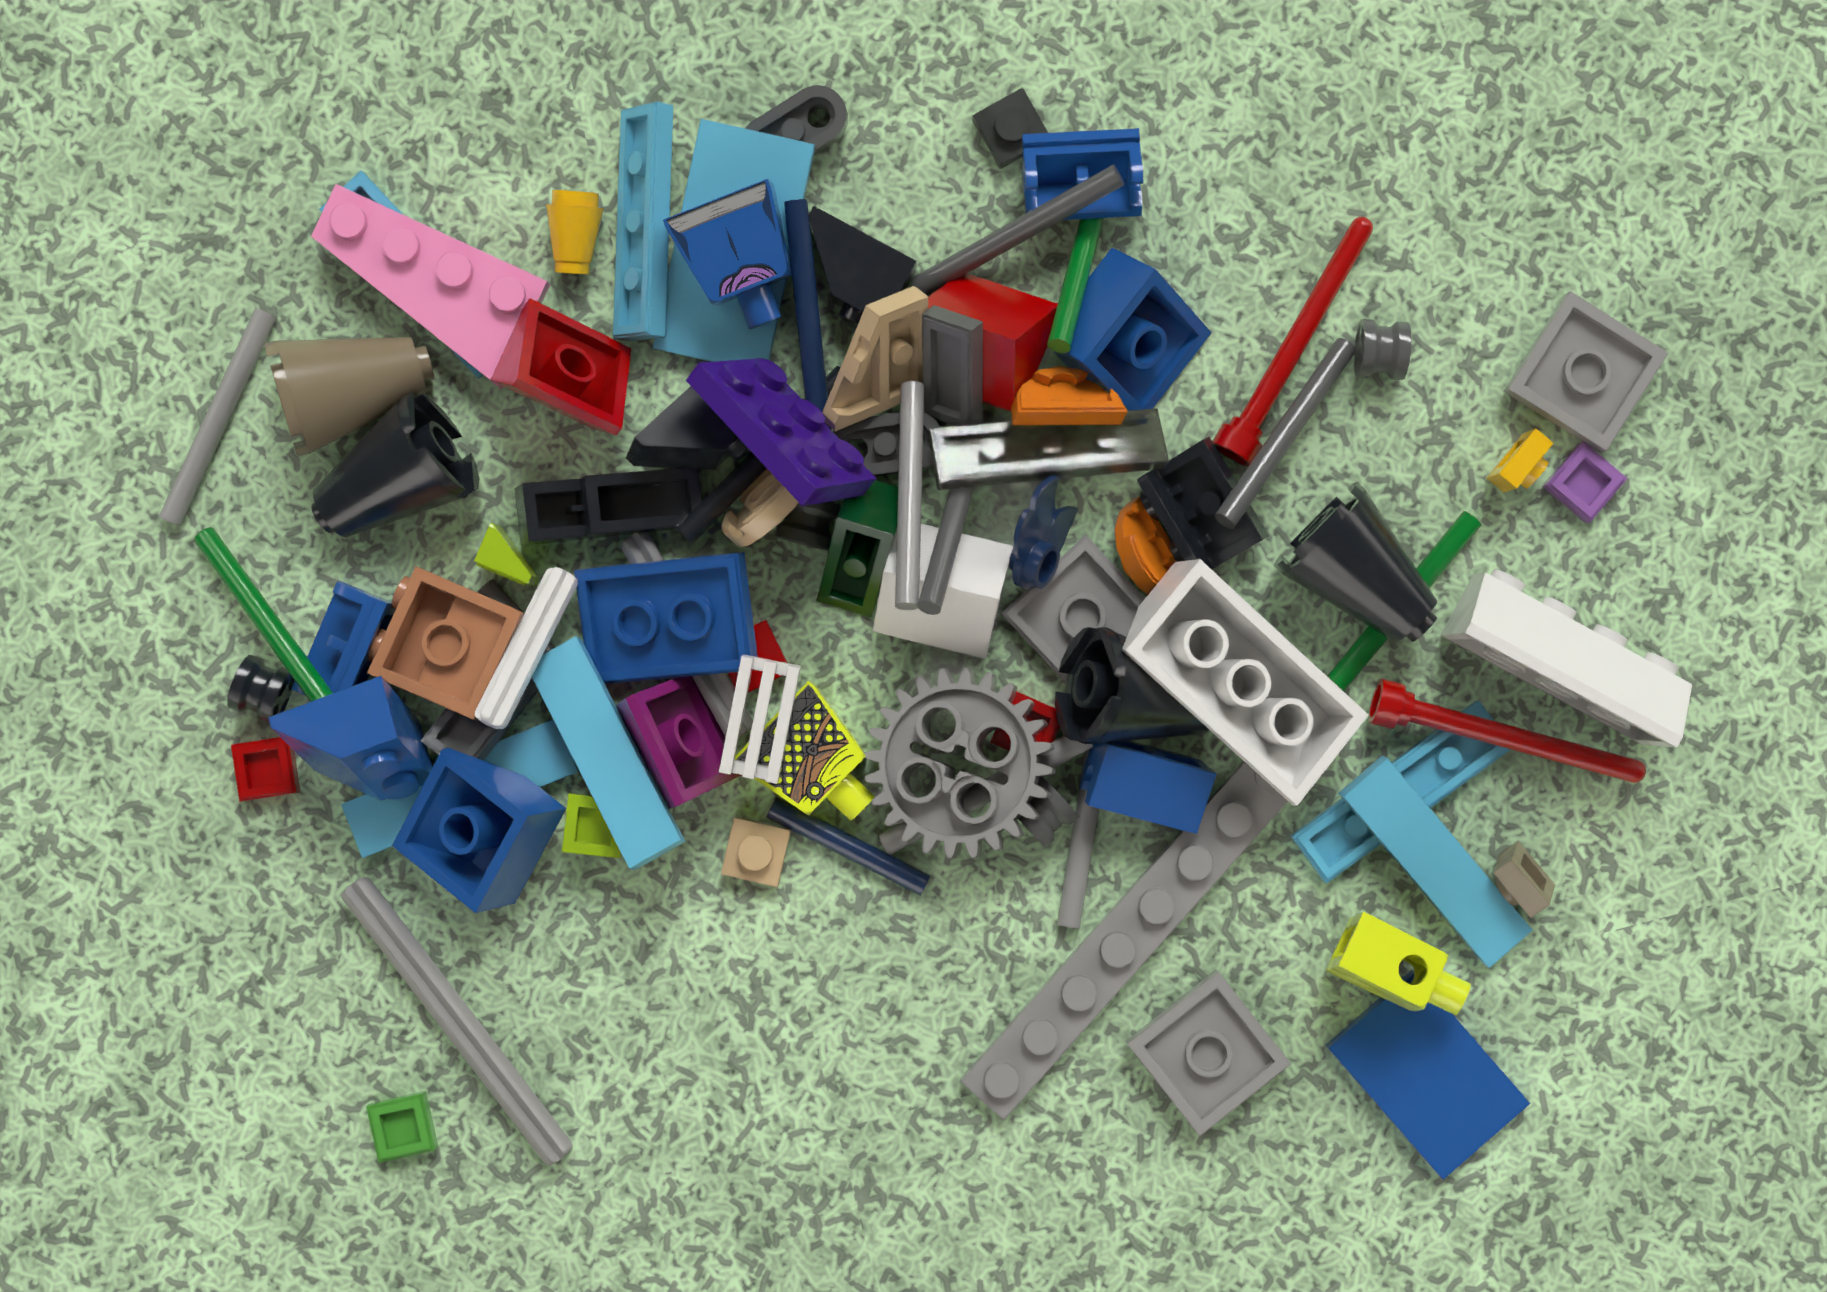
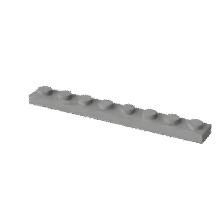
(1122, 941)

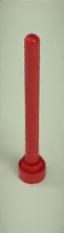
(1241, 436)
(1395, 705)

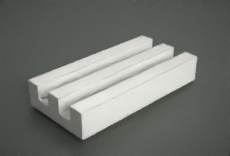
(749, 767)

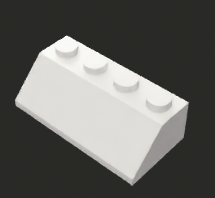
(1570, 660)
(1241, 678)

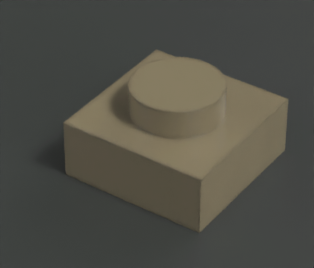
(1523, 880)

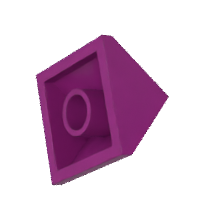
(677, 739)

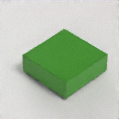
(402, 1126)

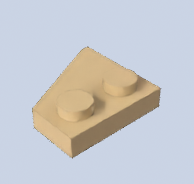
(879, 359)

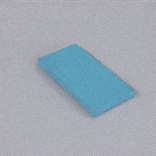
(722, 163)

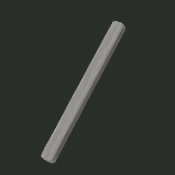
(457, 1020)

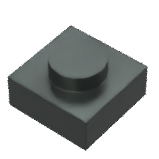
(1004, 123)

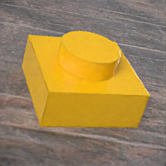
(1522, 462)

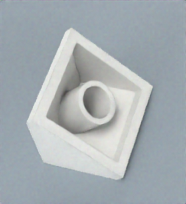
(969, 601)

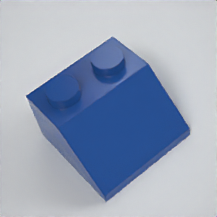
(1133, 331)
(360, 739)
(478, 829)

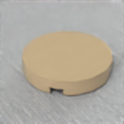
(764, 508)

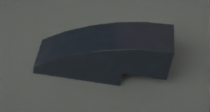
(605, 505)

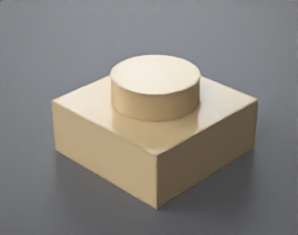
(756, 851)

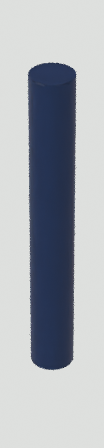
(848, 846)

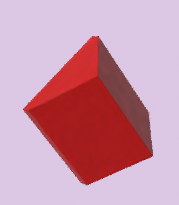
(1013, 331)
(566, 367)

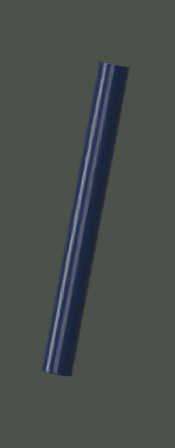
(806, 302)

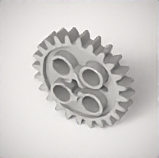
(942, 812)

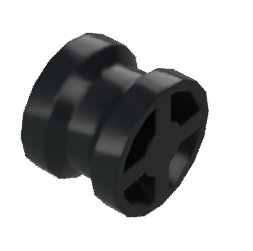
(260, 688)

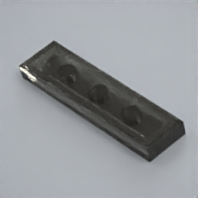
(1034, 452)

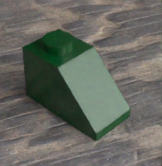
(860, 550)

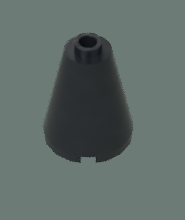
(396, 471)
(1361, 568)
(1113, 696)

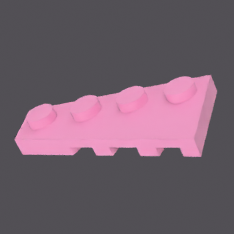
(436, 279)

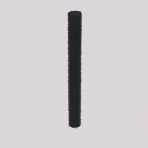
(729, 490)

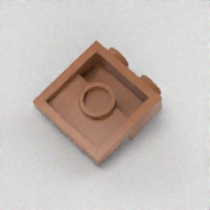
(442, 641)

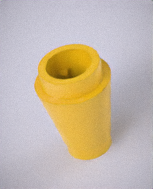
(573, 229)

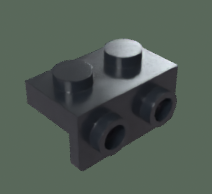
(1187, 499)

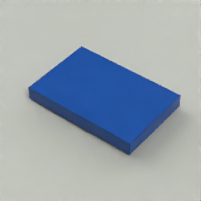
(667, 617)
(1428, 1079)

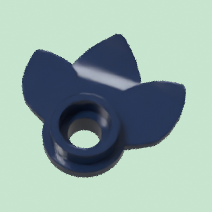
(1040, 537)

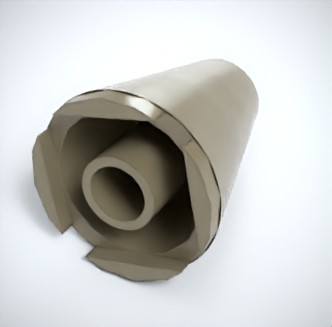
(343, 383)

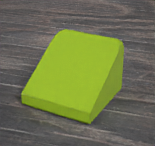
(502, 557)

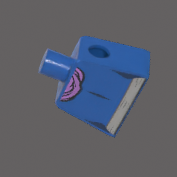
(736, 249)

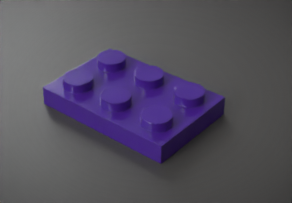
(782, 429)

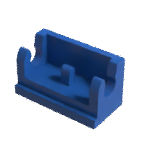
(1064, 159)
(347, 635)
(1147, 784)

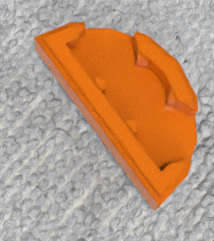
(1065, 398)
(1142, 546)

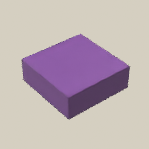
(1584, 482)

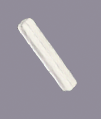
(526, 648)

